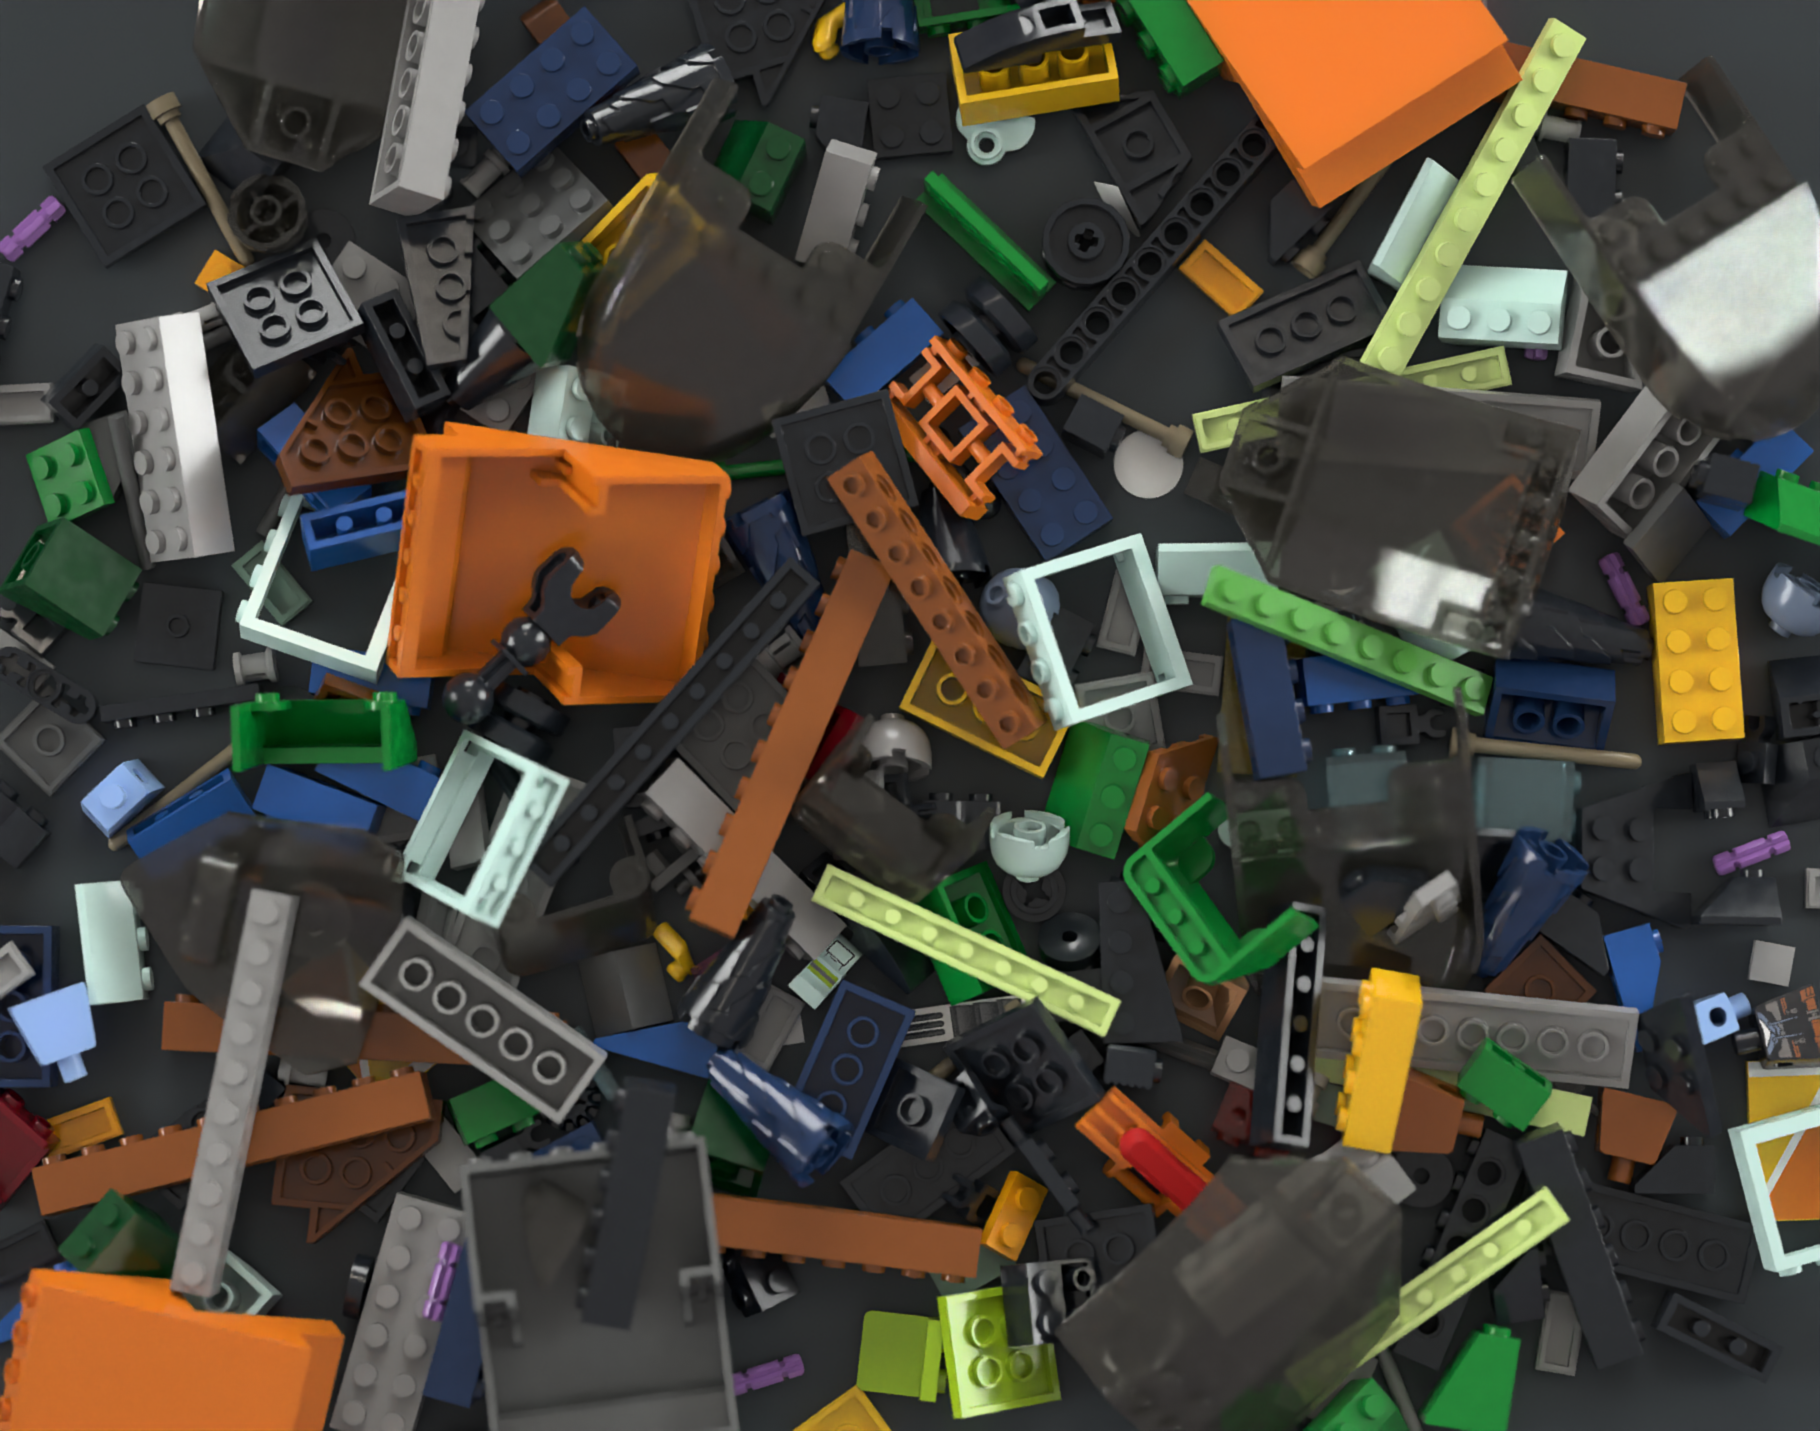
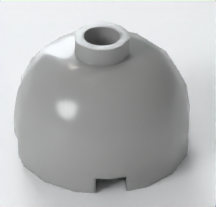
(899, 747)

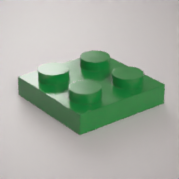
(70, 477)

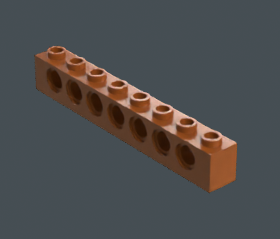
(937, 599)

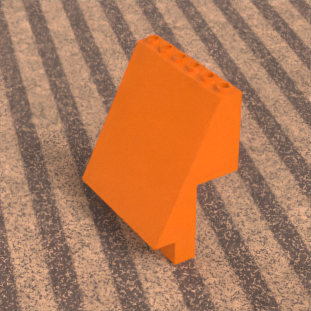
(1356, 78)
(501, 502)
(141, 1359)

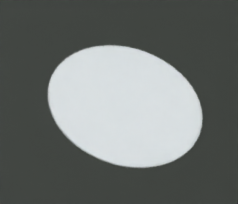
(1145, 466)

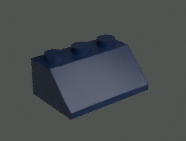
(1550, 703)

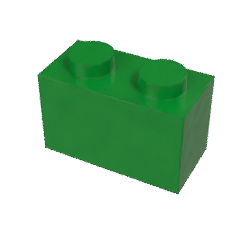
(1503, 1085)
(489, 1110)

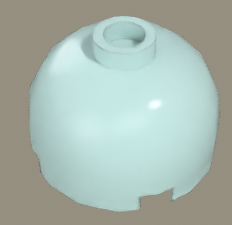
(1029, 844)

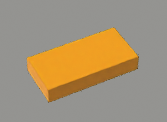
(1220, 279)
(86, 1126)

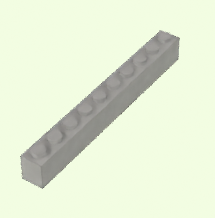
(234, 1092)

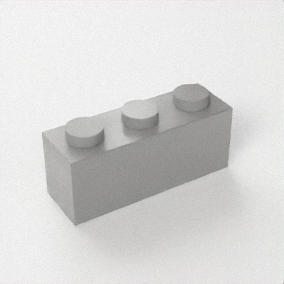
(839, 198)

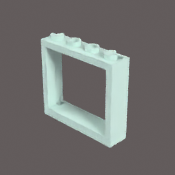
(1149, 613)
(364, 667)
(513, 843)
(1753, 1182)

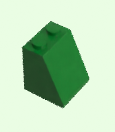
(1476, 1383)

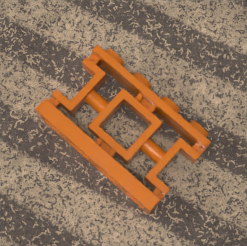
(932, 447)

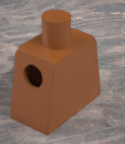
(1433, 1116)
(1630, 1130)

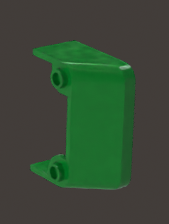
(322, 731)
(1167, 884)

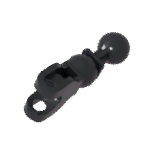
(528, 639)

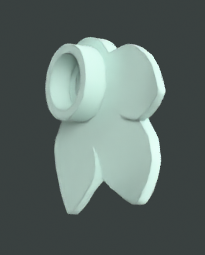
(1005, 134)

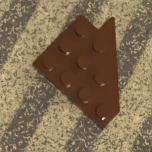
(348, 435)
(349, 1174)

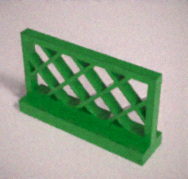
(984, 241)

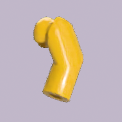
(826, 33)
(677, 948)

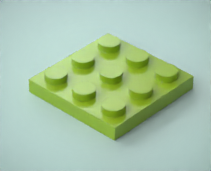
(981, 1367)

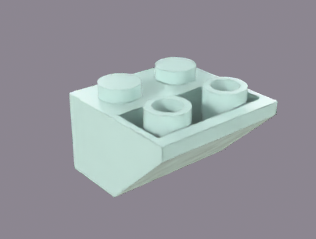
(563, 409)

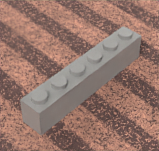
(695, 821)

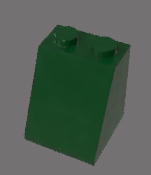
(764, 161)
(548, 301)
(71, 579)
(732, 1150)
(122, 1240)

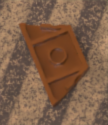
(1169, 786)

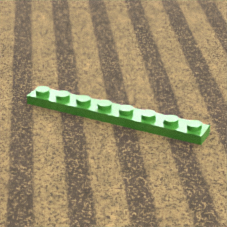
(1344, 639)

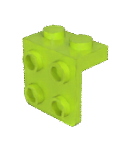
(901, 1355)

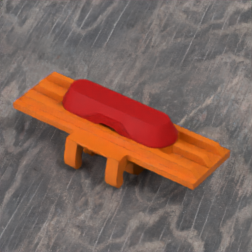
(1157, 1152)

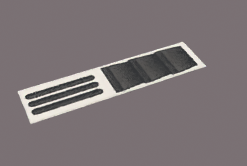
(948, 1021)

